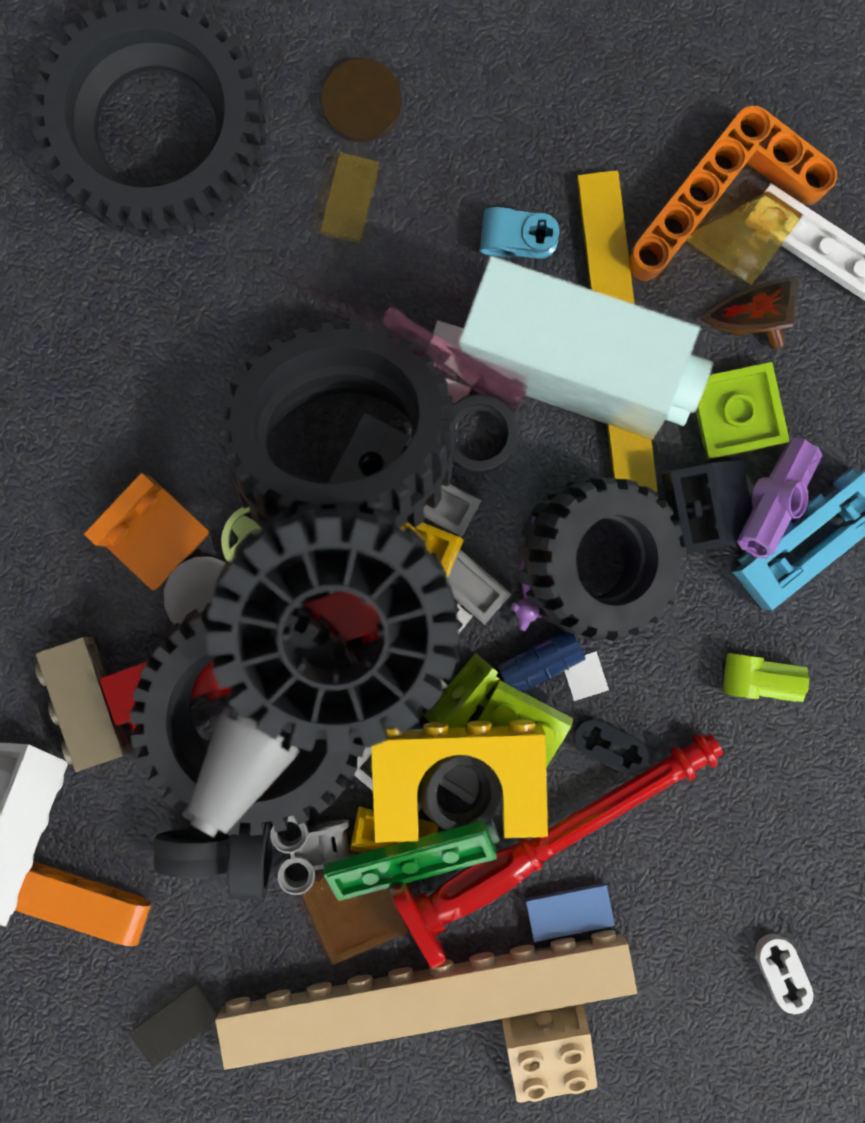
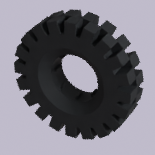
(318, 554)

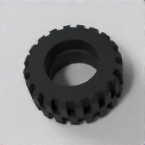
(650, 565)

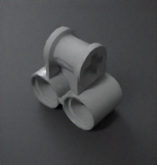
(311, 850)

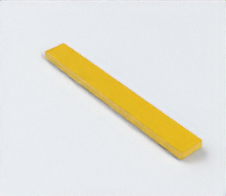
(611, 275)

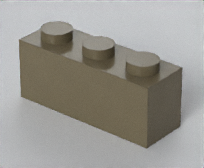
(80, 704)

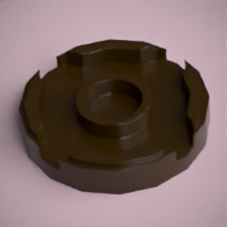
(361, 100)

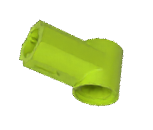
(754, 677)

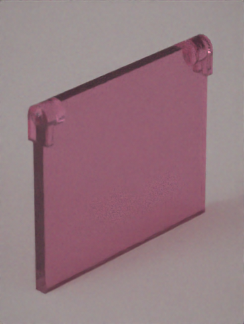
(455, 361)

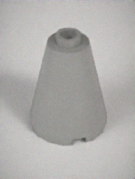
(235, 772)

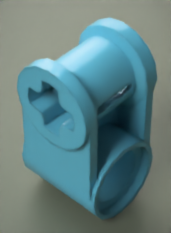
(513, 233)

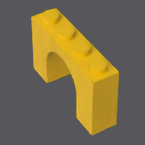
(512, 751)

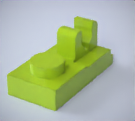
(464, 694)

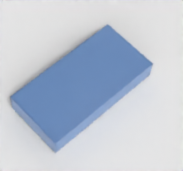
(570, 912)

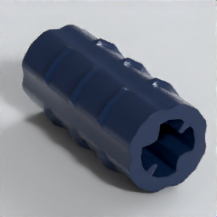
(542, 661)

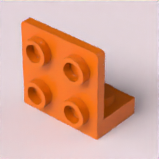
(148, 531)

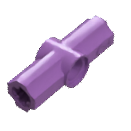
(779, 498)

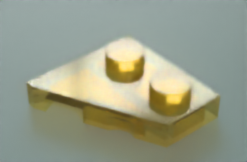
(747, 235)

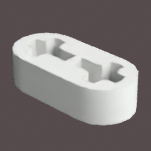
(792, 969)

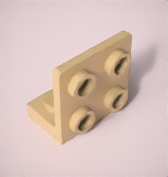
(550, 1053)

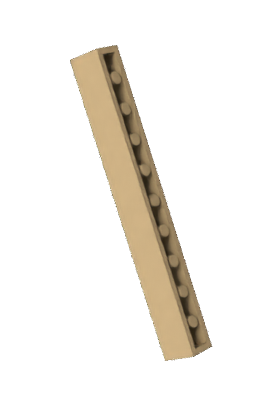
(425, 999)

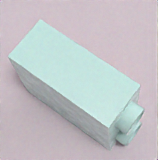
(585, 349)

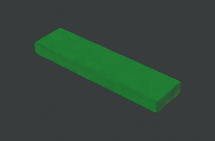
(410, 860)

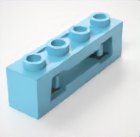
(762, 579)

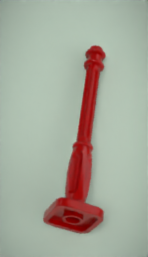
(491, 879)

